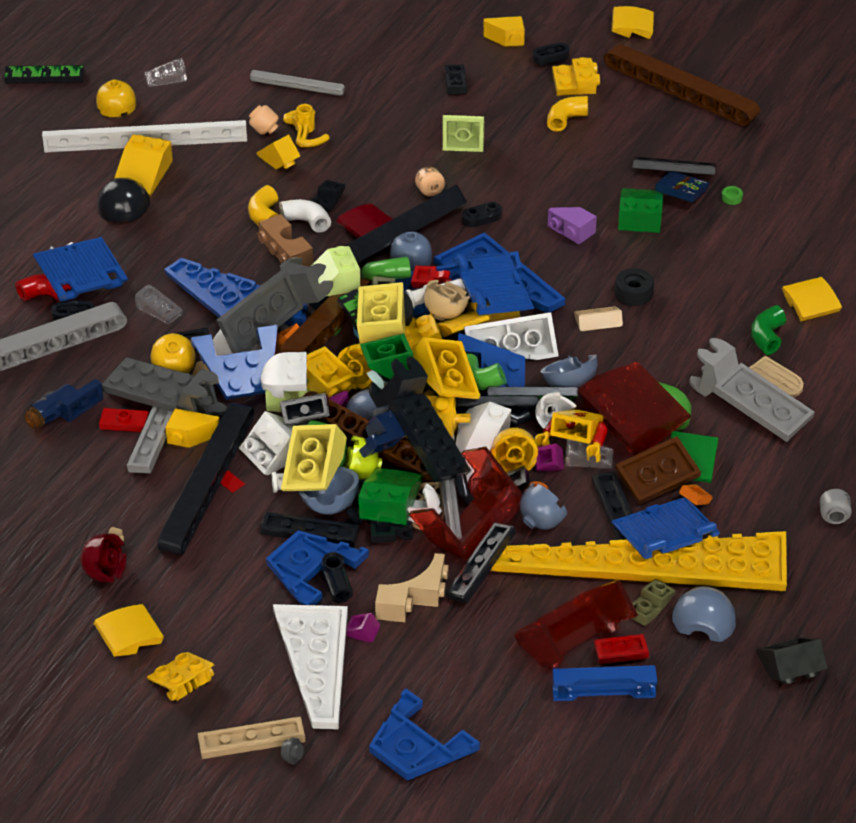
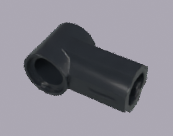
(336, 577)

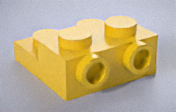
(576, 78)
(328, 373)

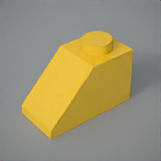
(504, 30)
(280, 153)
(190, 428)

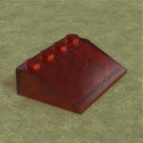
(633, 406)

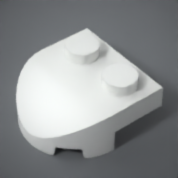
(285, 373)

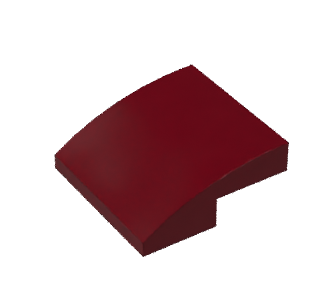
(363, 219)

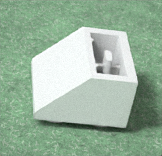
(268, 443)

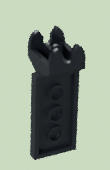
(420, 420)

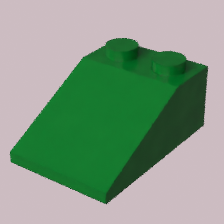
(640, 210)
(388, 495)

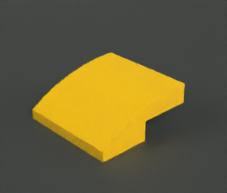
(632, 20)
(812, 298)
(457, 324)
(128, 629)

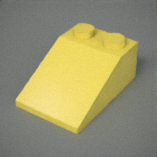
(380, 311)
(313, 457)

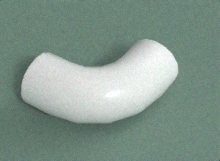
(306, 211)

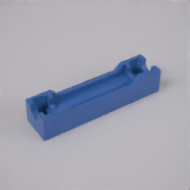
(604, 681)

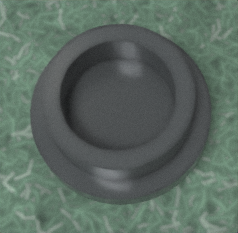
(292, 750)

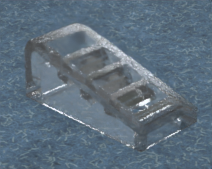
(166, 74)
(148, 295)
(577, 455)

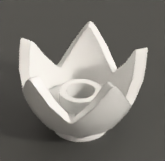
(557, 403)
(432, 501)

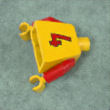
(576, 426)

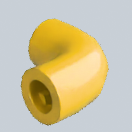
(565, 109)
(260, 204)

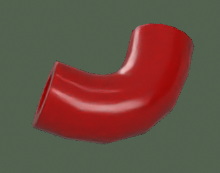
(35, 286)

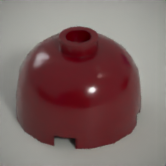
(103, 557)

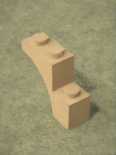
(396, 600)

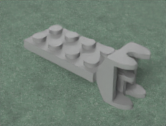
(749, 391)

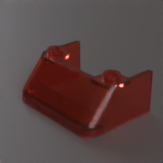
(494, 501)
(575, 622)

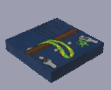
(682, 186)

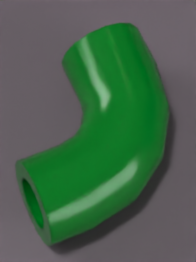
(763, 328)

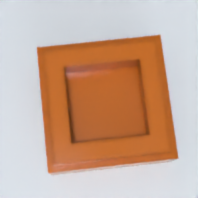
(695, 494)

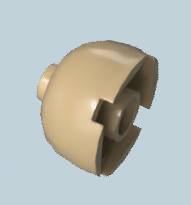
(445, 300)

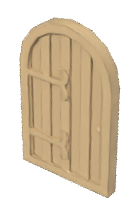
(779, 376)

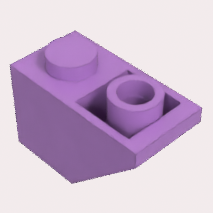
(572, 223)

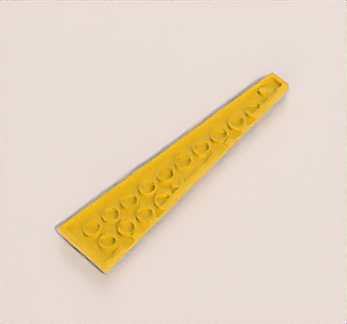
(714, 561)

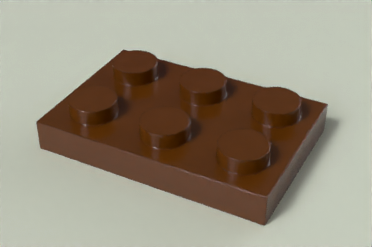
(658, 470)

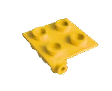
(183, 675)

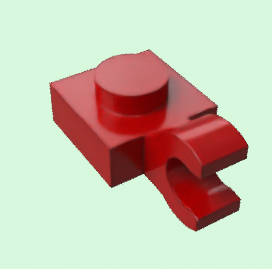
(424, 274)

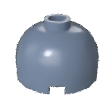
(413, 246)
(540, 508)

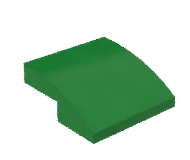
(702, 451)

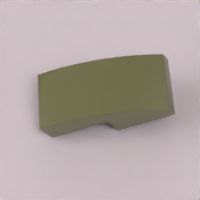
(652, 601)

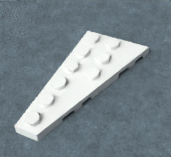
(316, 651)

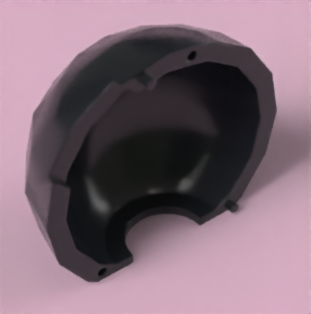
(122, 200)

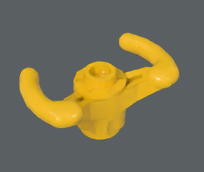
(304, 121)

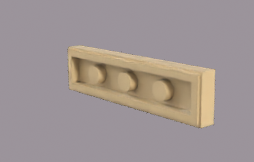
(250, 737)

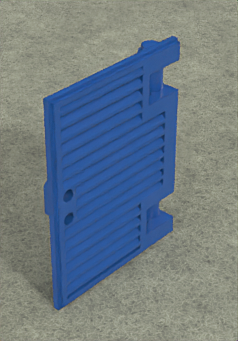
(81, 266)
(494, 281)
(665, 527)

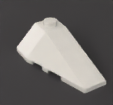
(525, 336)
(485, 425)

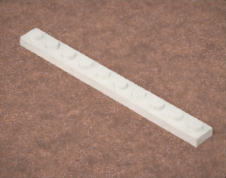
(119, 136)

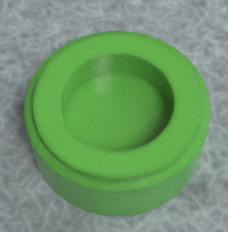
(732, 195)

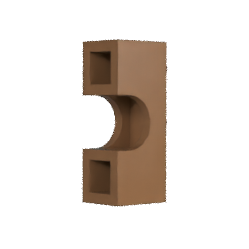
(277, 236)

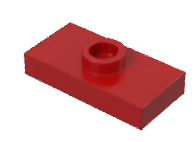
(123, 420)
(621, 649)

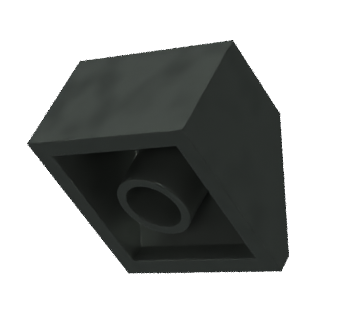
(793, 658)

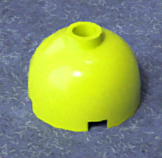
(357, 463)

